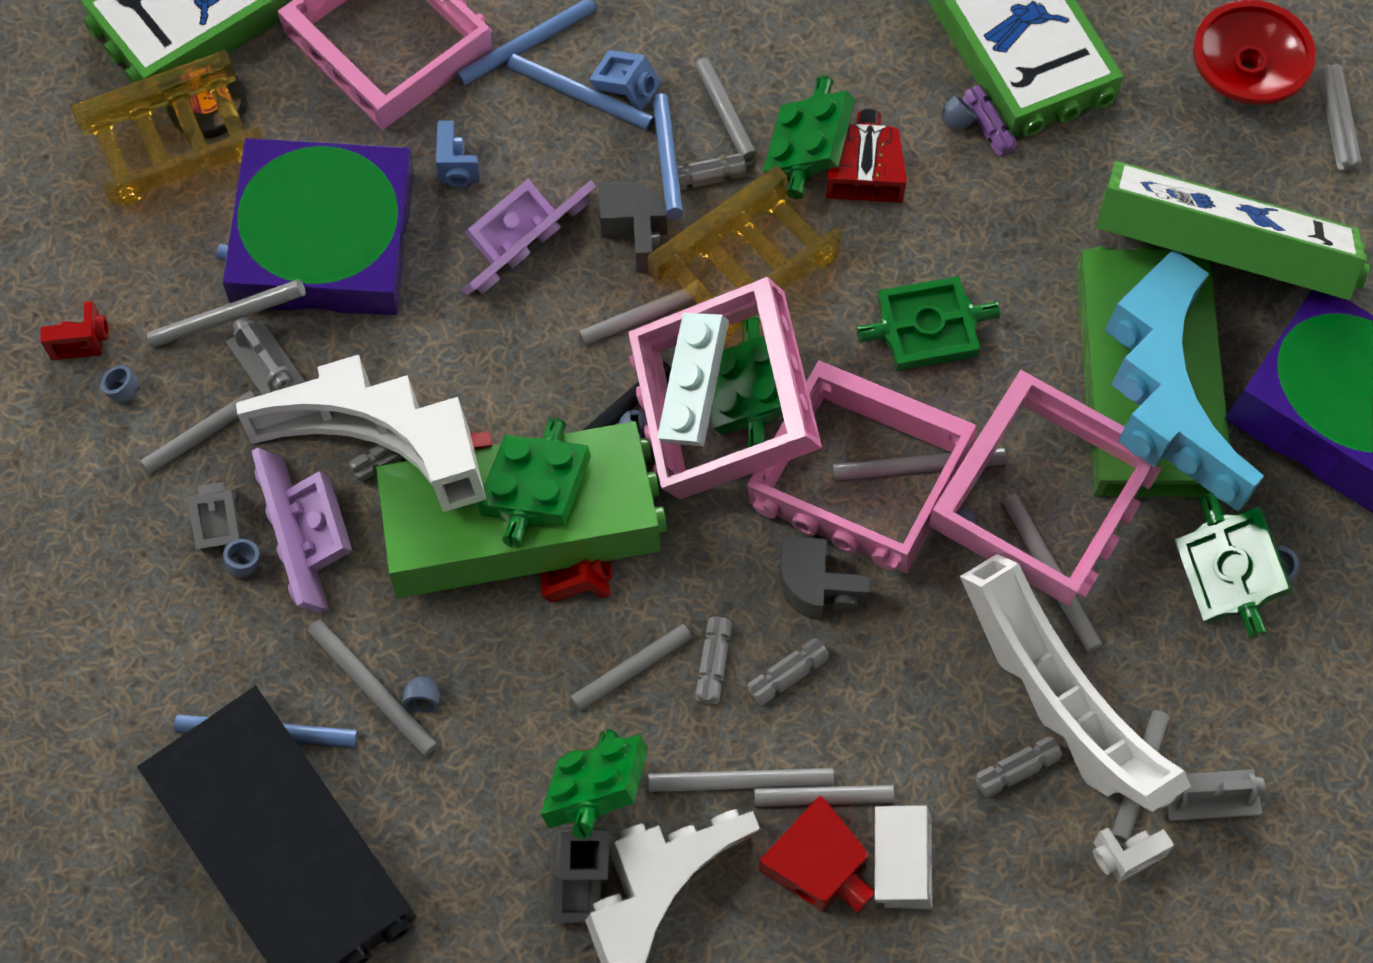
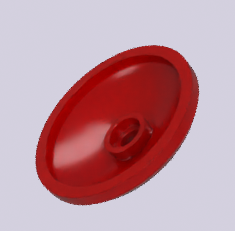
(1259, 36)

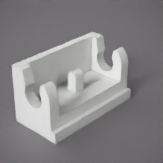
(903, 857)

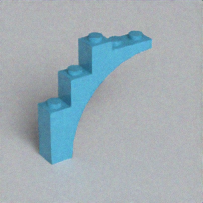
(1155, 377)

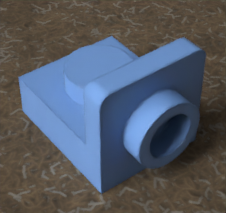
(626, 75)
(451, 163)

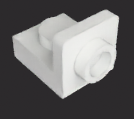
(1139, 852)

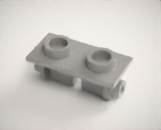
(262, 356)
(1219, 796)

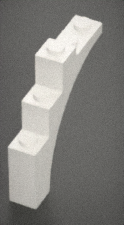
(387, 413)
(1026, 645)
(652, 877)

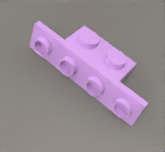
(513, 225)
(305, 525)

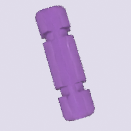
(990, 121)

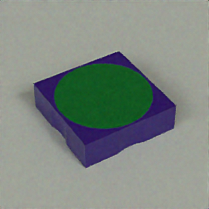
(320, 218)
(1317, 395)

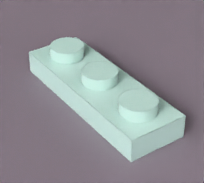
(693, 379)

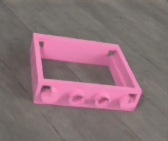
(298, 21)
(737, 305)
(891, 410)
(1082, 422)

